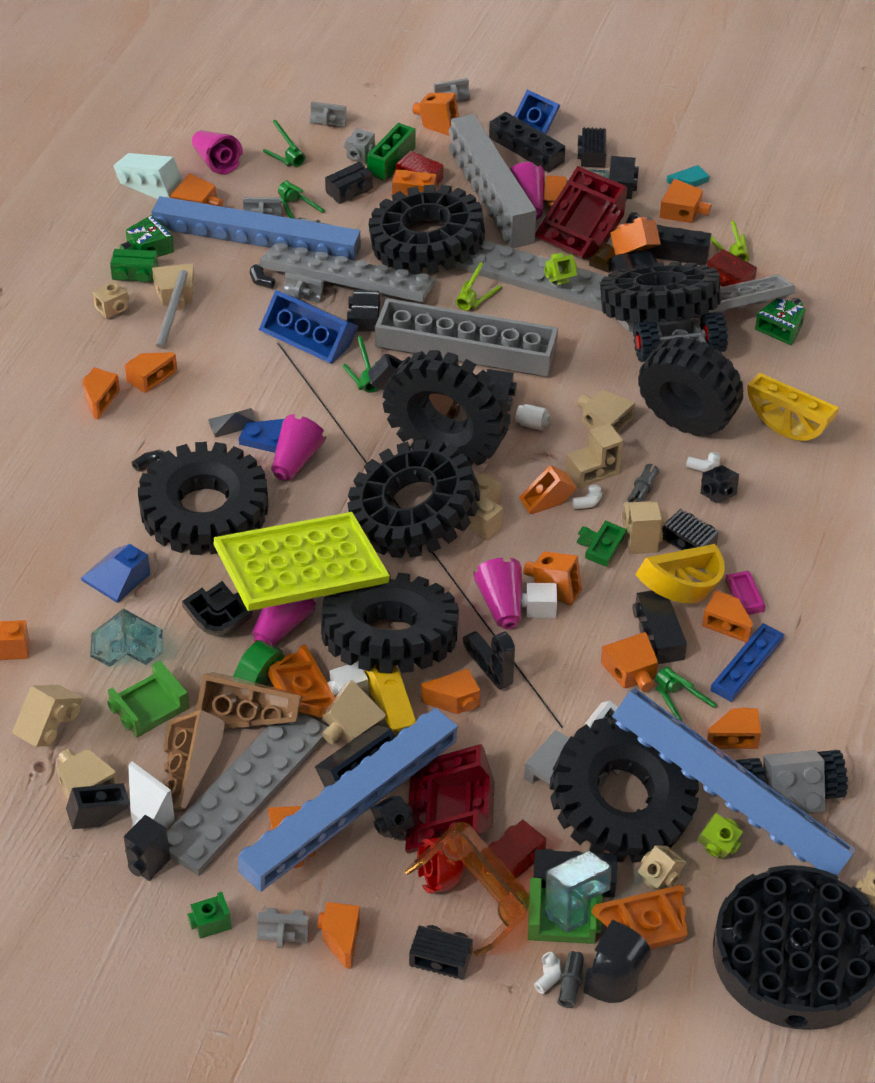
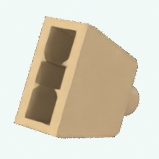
(165, 281)
(606, 409)
(350, 714)
(83, 770)

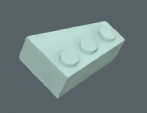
(149, 174)

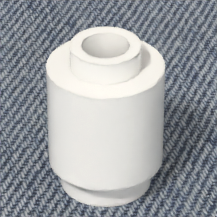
(532, 417)

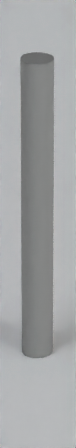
(164, 333)

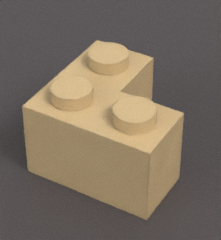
(597, 460)
(489, 514)
(643, 526)
(44, 711)

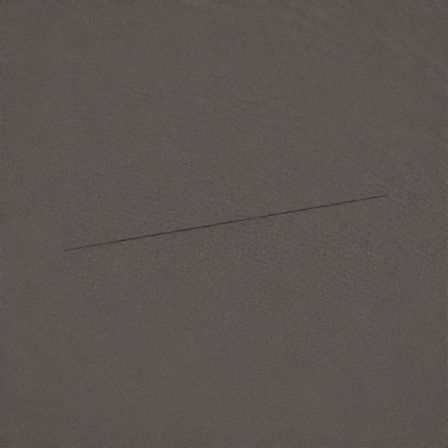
(396, 503)

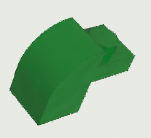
(256, 662)

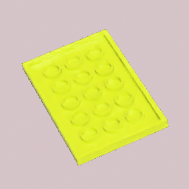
(300, 560)

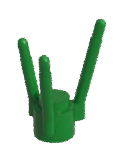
(293, 153)
(291, 192)
(364, 381)
(671, 682)

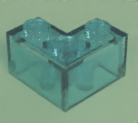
(124, 636)
(571, 888)

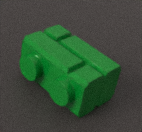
(133, 265)

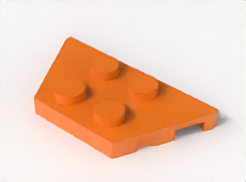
(303, 677)
(654, 915)

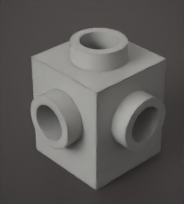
(359, 145)

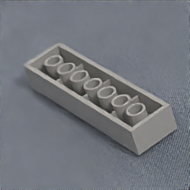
(492, 181)
(469, 335)

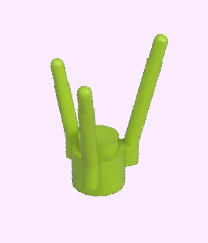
(739, 248)
(467, 296)

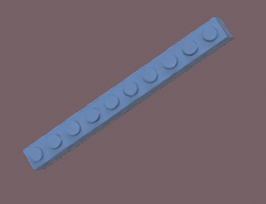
(255, 227)
(733, 783)
(346, 799)

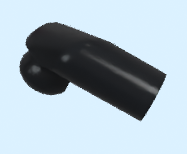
(259, 278)
(146, 458)

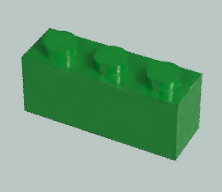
(390, 150)

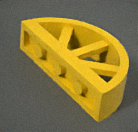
(769, 394)
(660, 570)

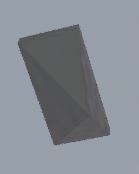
(231, 422)

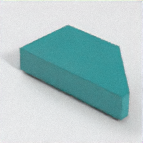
(692, 176)

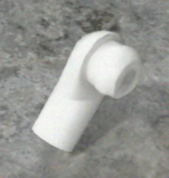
(704, 465)
(590, 500)
(551, 970)

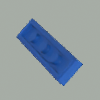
(747, 662)

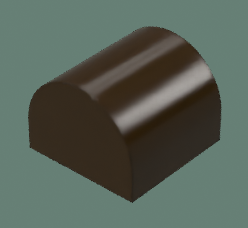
(603, 258)

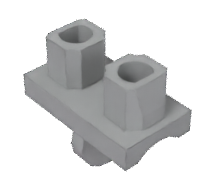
(459, 86)
(328, 114)
(263, 205)
(303, 287)
(282, 927)

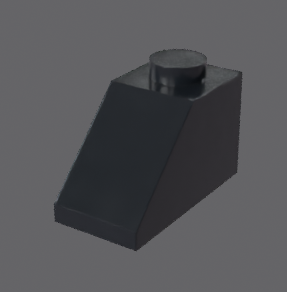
(96, 804)

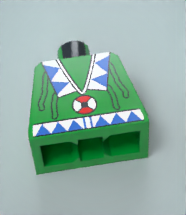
(150, 236)
(781, 319)

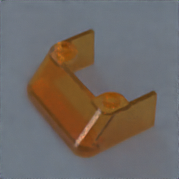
(464, 844)

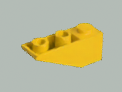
(391, 697)

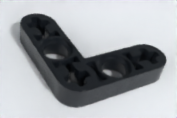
(494, 661)

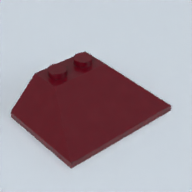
(584, 213)
(451, 791)

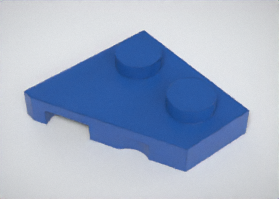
(261, 434)

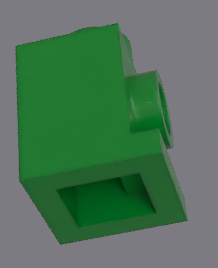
(210, 916)

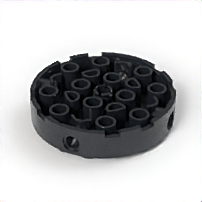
(797, 947)

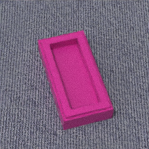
(743, 587)

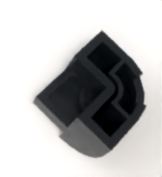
(216, 610)
(617, 964)

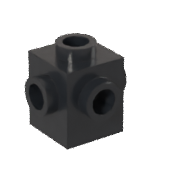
(719, 483)
(392, 817)

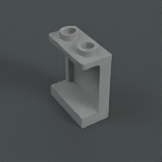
(544, 759)

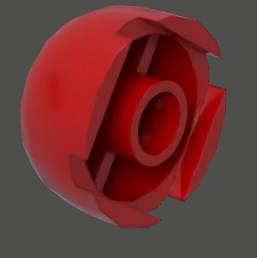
(440, 871)

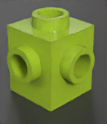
(567, 268)
(720, 836)

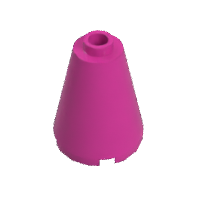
(218, 150)
(532, 182)
(295, 446)
(501, 589)
(280, 620)

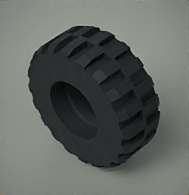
(690, 386)

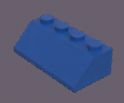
(307, 327)

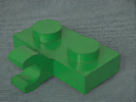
(602, 544)

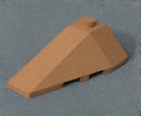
(246, 702)
(190, 749)

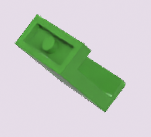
(149, 701)
(543, 929)

